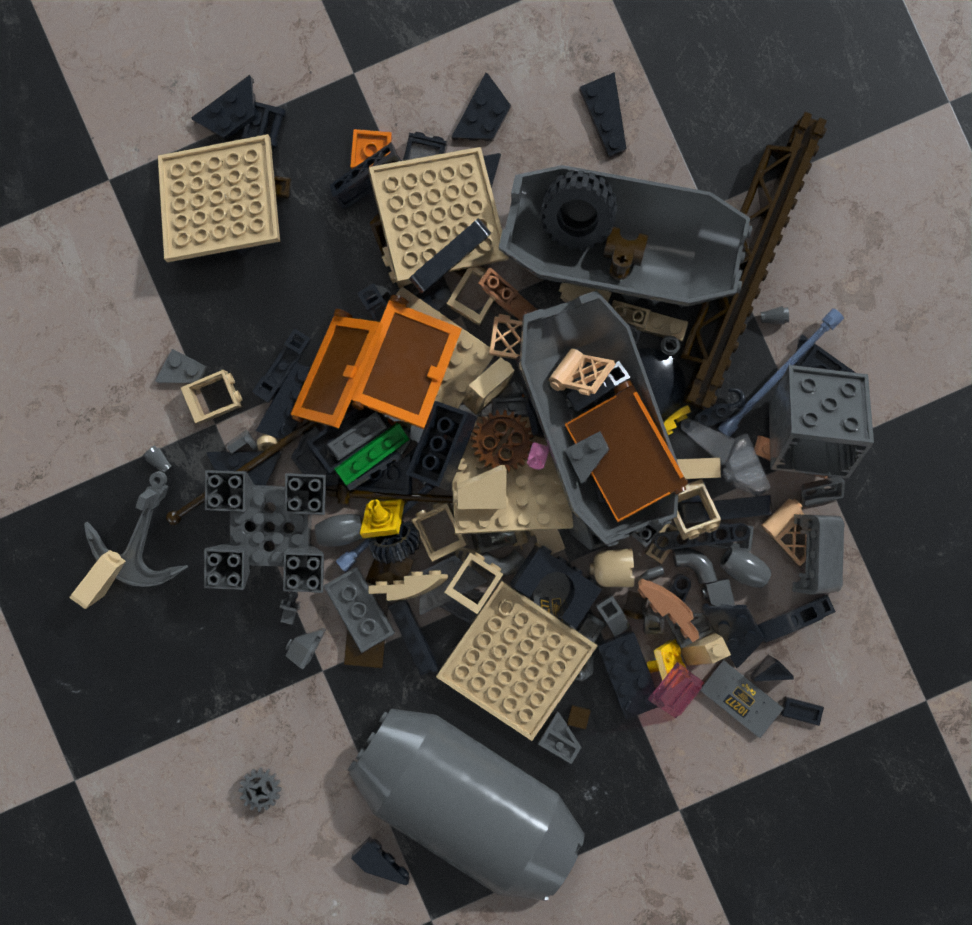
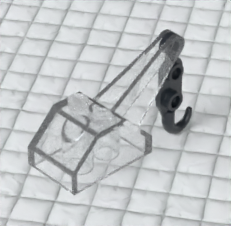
(736, 455)

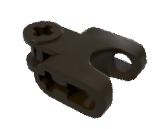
(624, 253)

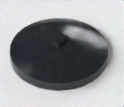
(665, 380)

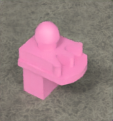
(537, 456)

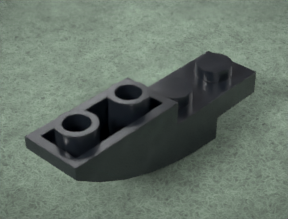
(796, 618)

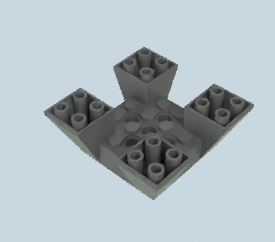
(230, 563)

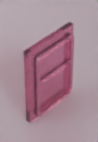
(676, 690)

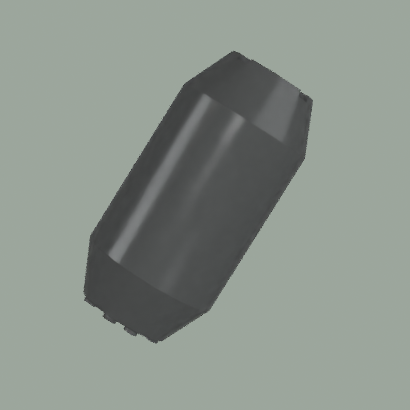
(689, 248)
(596, 331)
(467, 805)

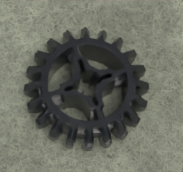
(396, 547)

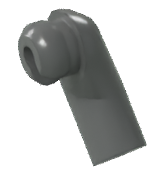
(587, 670)

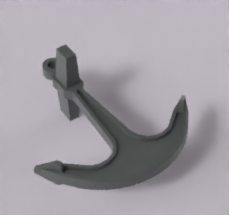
(134, 570)

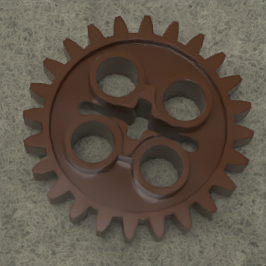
(487, 431)

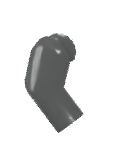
(651, 573)

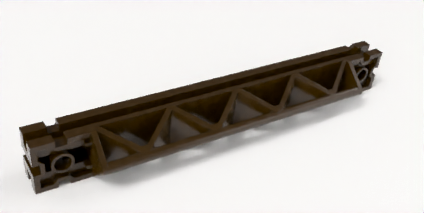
(774, 212)

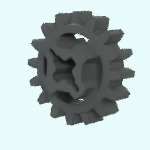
(267, 791)

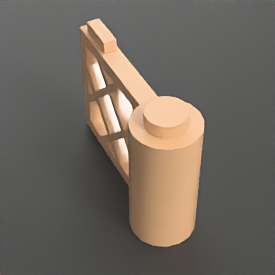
(505, 319)
(572, 368)
(781, 523)

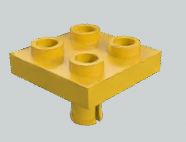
(382, 518)
(666, 657)

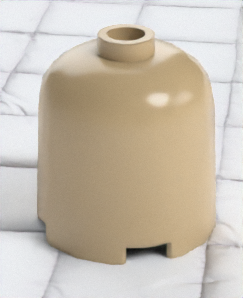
(613, 568)

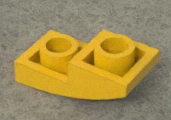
(679, 415)

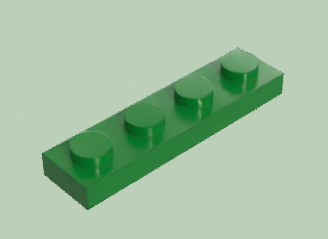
(371, 454)

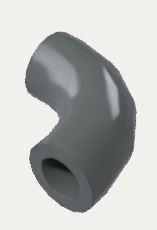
(697, 562)
(509, 564)

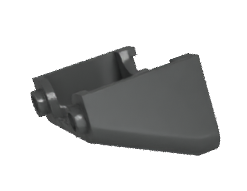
(823, 554)

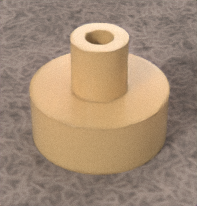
(265, 442)

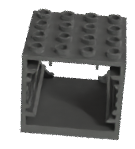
(820, 422)

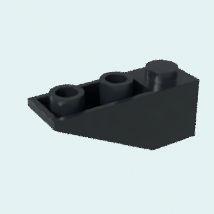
(616, 377)
(377, 862)

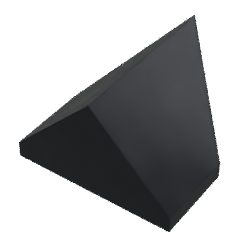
(771, 670)

